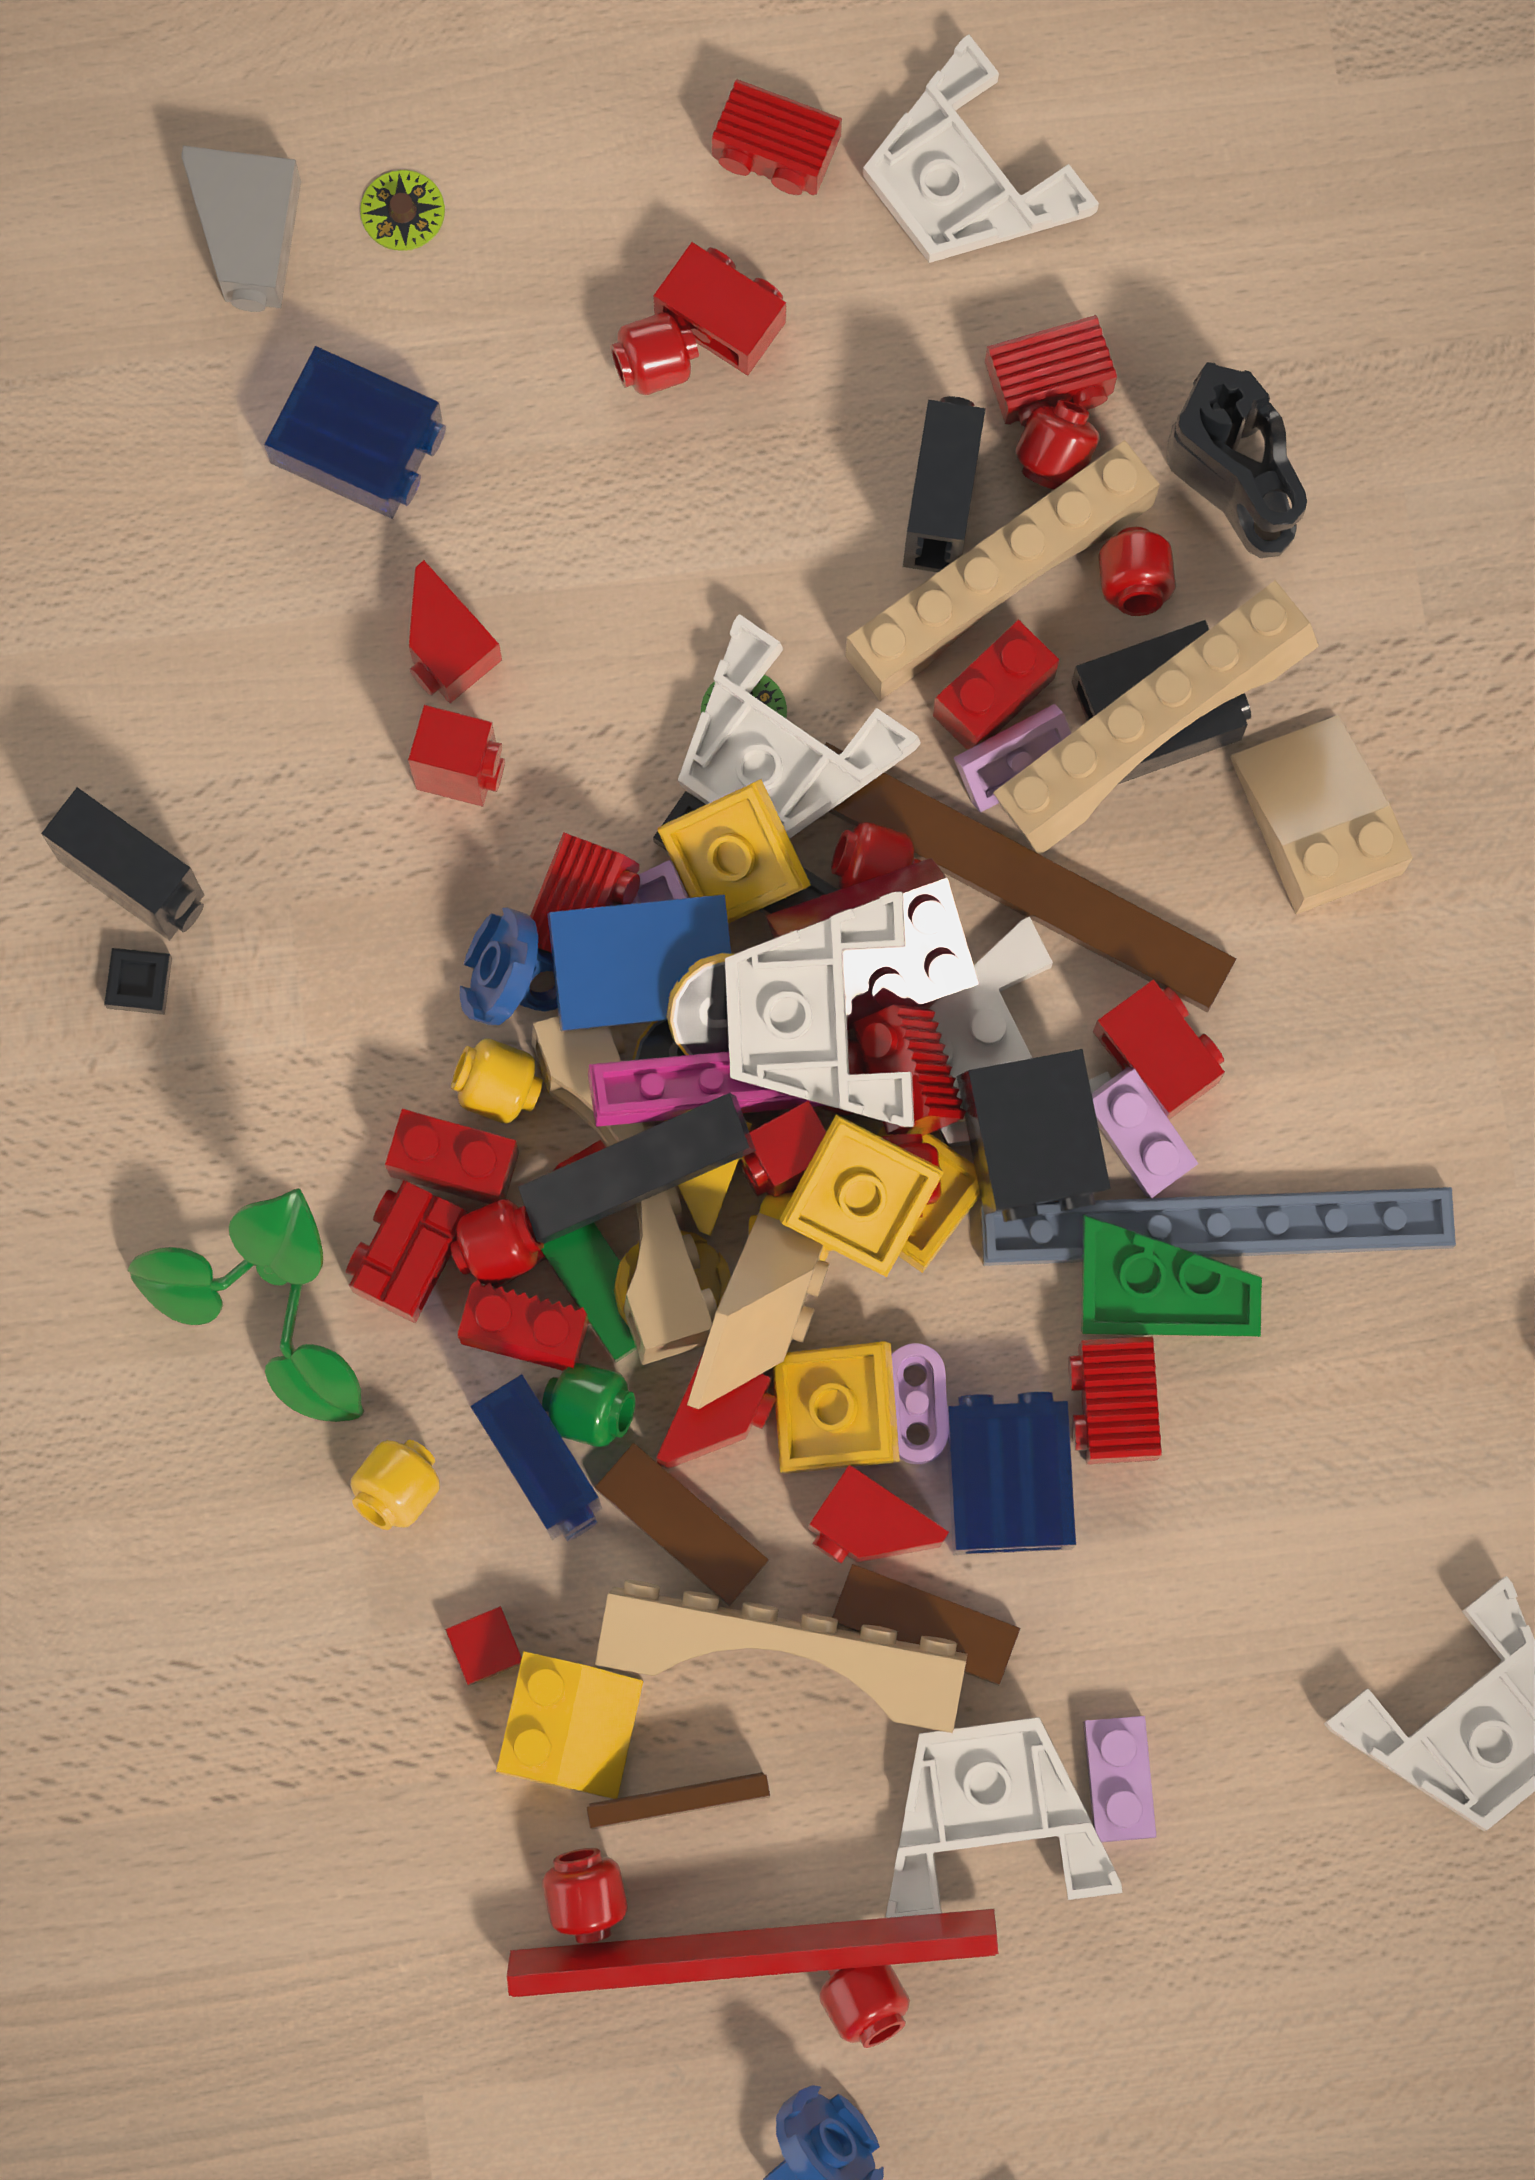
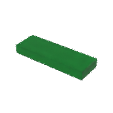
(589, 1275)

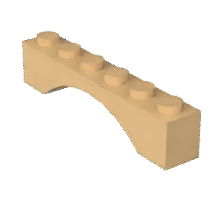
(948, 604)
(1226, 661)
(664, 1298)
(905, 1679)

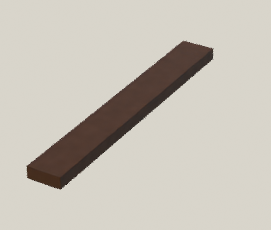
(1043, 890)

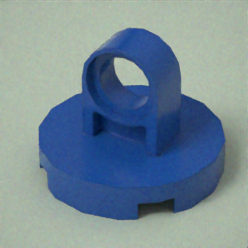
(503, 966)
(824, 2140)

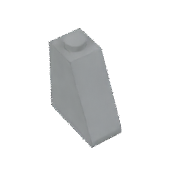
(247, 219)

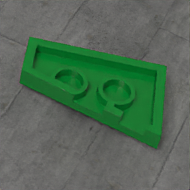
(1161, 1289)

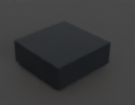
(138, 981)

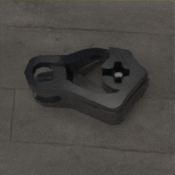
(1202, 453)

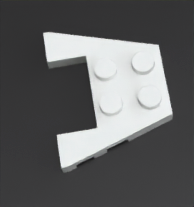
(947, 184)
(748, 741)
(792, 1014)
(977, 1021)
(1482, 1744)
(989, 1790)

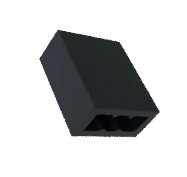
(943, 483)
(1112, 675)
(124, 865)
(1034, 1134)

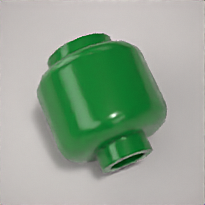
(589, 1404)

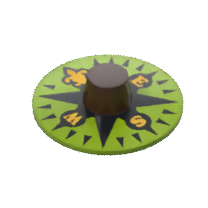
(402, 210)

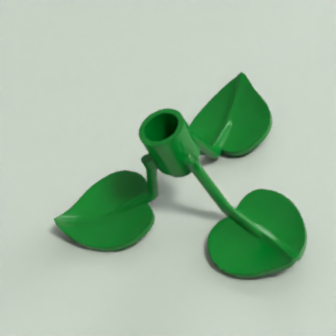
(284, 1247)

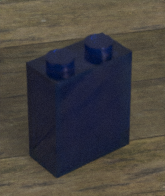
(355, 433)
(538, 1459)
(1010, 1475)

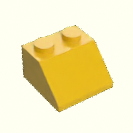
(569, 1725)

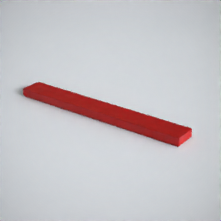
(752, 1953)

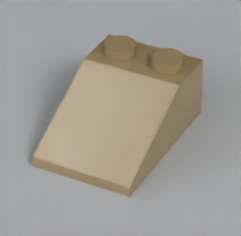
(1321, 814)
(760, 1309)

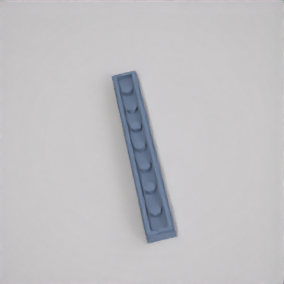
(1237, 1225)

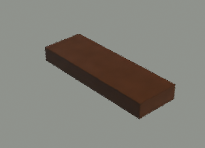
(681, 1524)
(916, 1613)
(678, 1800)

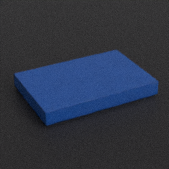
(626, 958)

